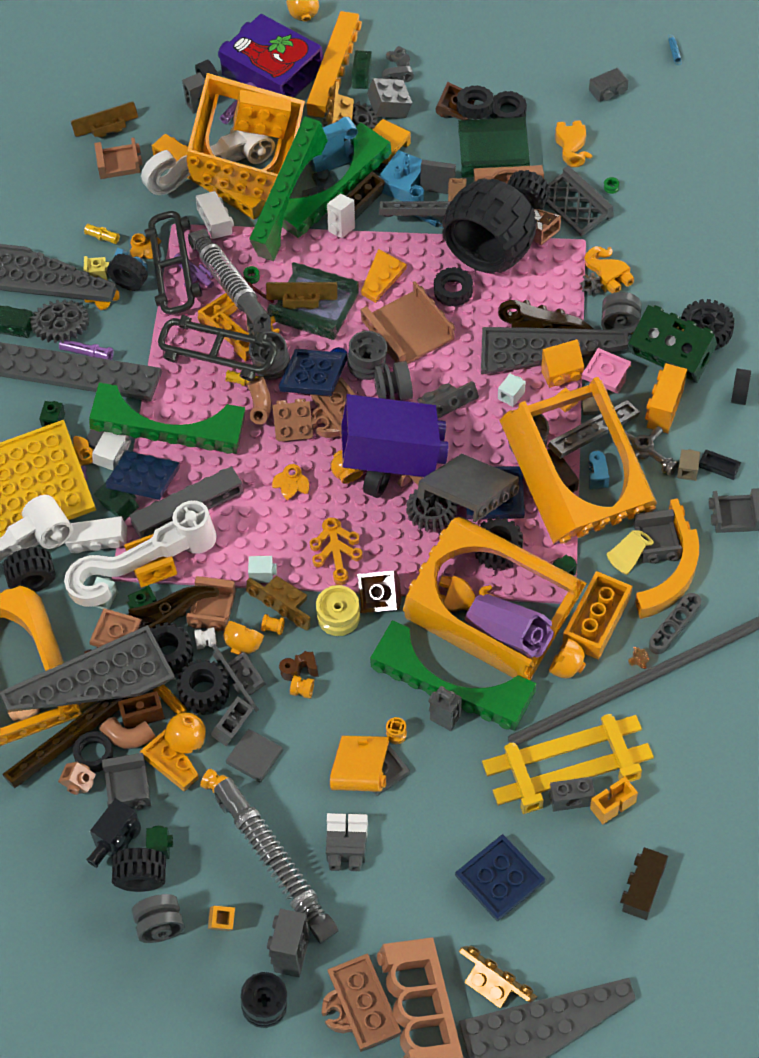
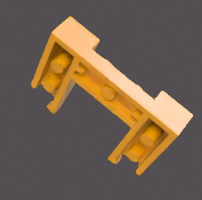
(217, 315)

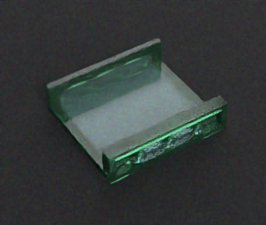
(331, 313)

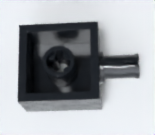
(113, 831)

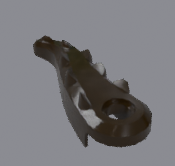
(533, 317)
(172, 606)

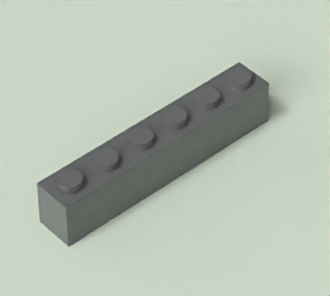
(210, 491)

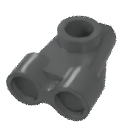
(399, 56)

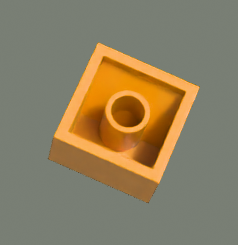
(562, 363)

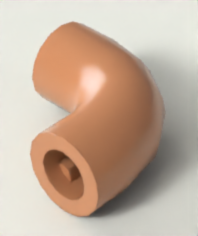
(261, 400)
(125, 737)

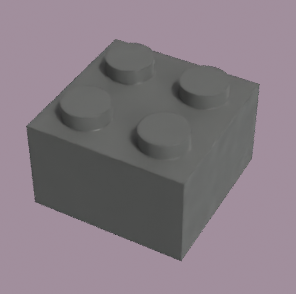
(389, 98)

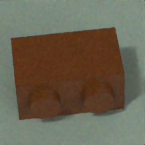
(141, 709)

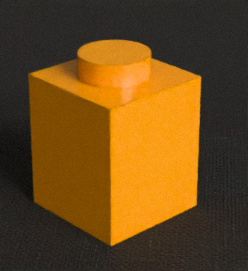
(221, 918)

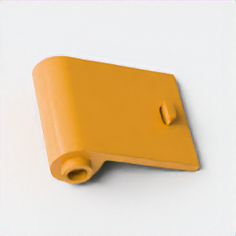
(359, 764)

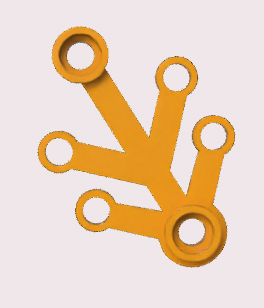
(335, 547)

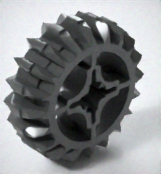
(434, 515)

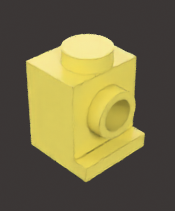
(96, 267)

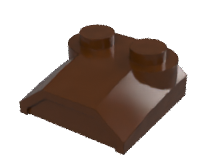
(448, 102)
(379, 591)

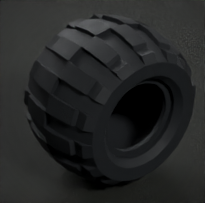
(489, 226)

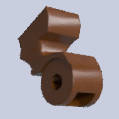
(293, 667)

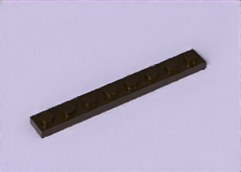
(61, 741)

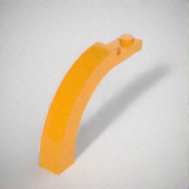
(671, 590)

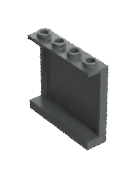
(470, 485)

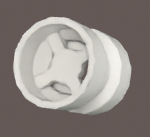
(205, 638)

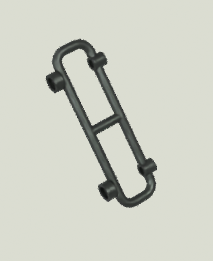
(193, 290)
(247, 371)

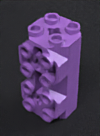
(511, 624)

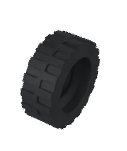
(475, 93)
(509, 98)
(118, 272)
(453, 275)

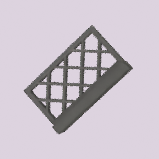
(588, 195)

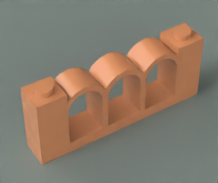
(413, 955)

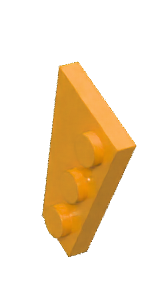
(382, 275)
(170, 762)

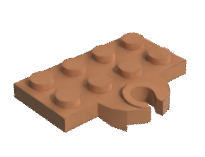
(330, 410)
(360, 1003)

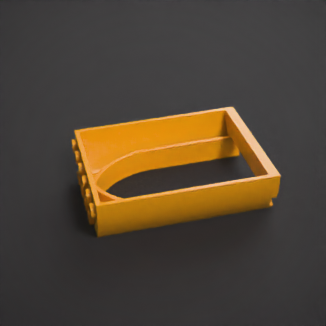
(228, 174)
(560, 509)
(427, 610)
(28, 611)

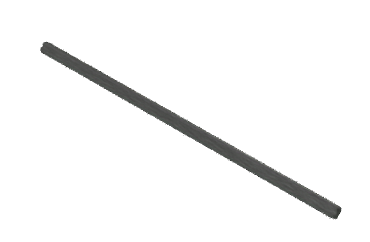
(634, 682)

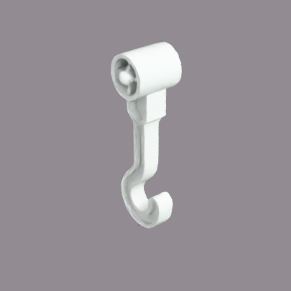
(231, 147)
(41, 524)
(188, 531)

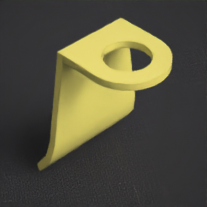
(628, 551)

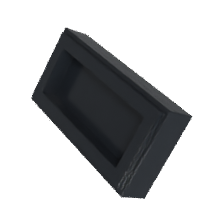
(719, 464)

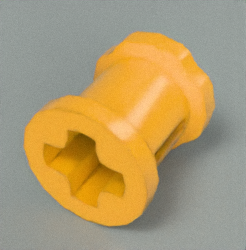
(273, 624)

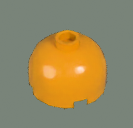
(303, 9)
(241, 638)
(568, 660)
(185, 732)

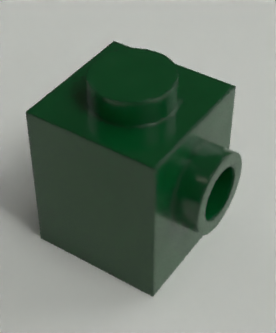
(51, 413)
(159, 840)

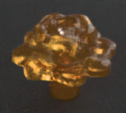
(639, 657)

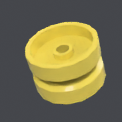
(338, 610)

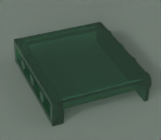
(492, 144)

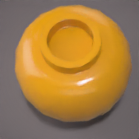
(345, 475)

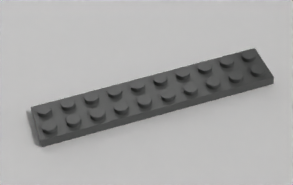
(77, 371)

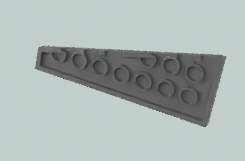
(522, 347)

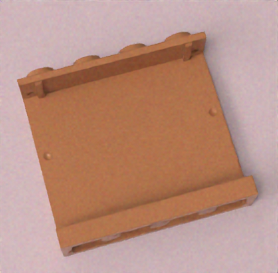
(410, 325)

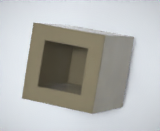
(688, 464)

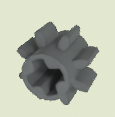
(595, 284)

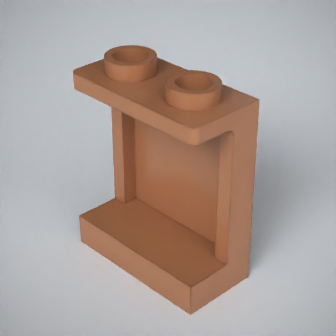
(118, 160)
(212, 611)

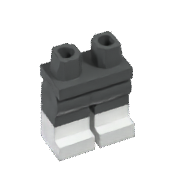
(343, 848)

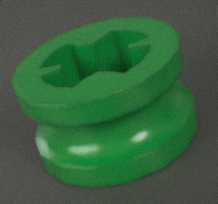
(615, 182)
(251, 270)

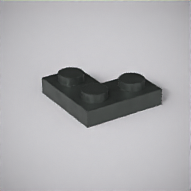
(322, 180)

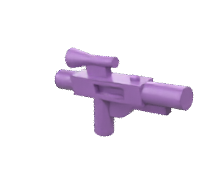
(199, 274)

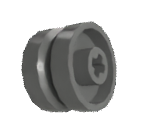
(621, 312)
(157, 918)

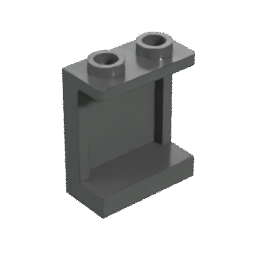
(735, 512)
(661, 530)
(127, 780)

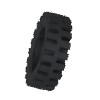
(713, 317)

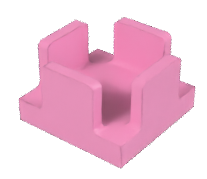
(608, 368)

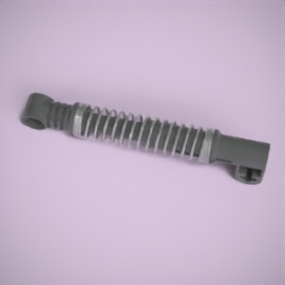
(242, 295)
(249, 822)

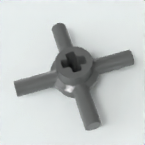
(644, 447)

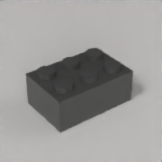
(289, 942)

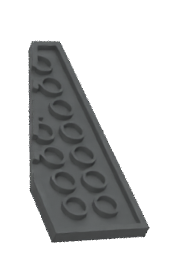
(34, 273)
(108, 672)
(544, 1025)

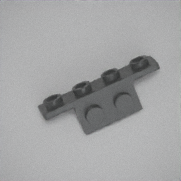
(449, 398)
(244, 674)

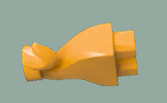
(572, 140)
(612, 271)
(459, 594)

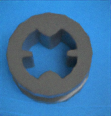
(669, 466)

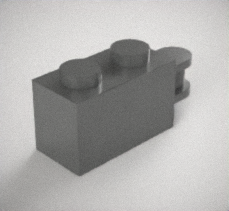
(445, 708)

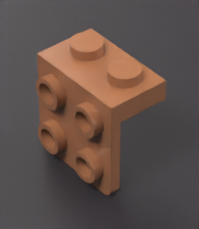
(292, 420)

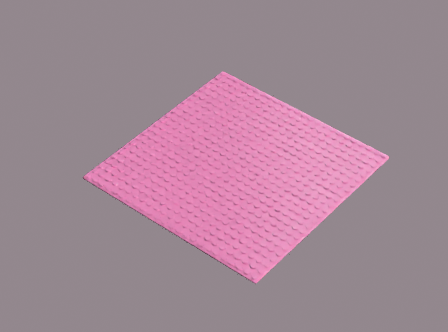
(268, 524)

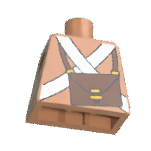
(547, 226)

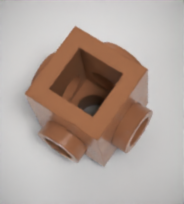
(77, 778)

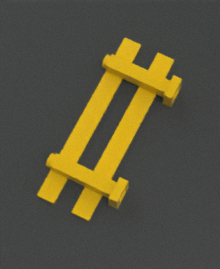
(530, 789)

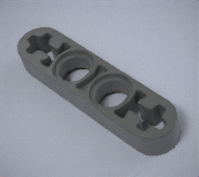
(677, 624)

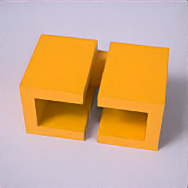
(621, 796)

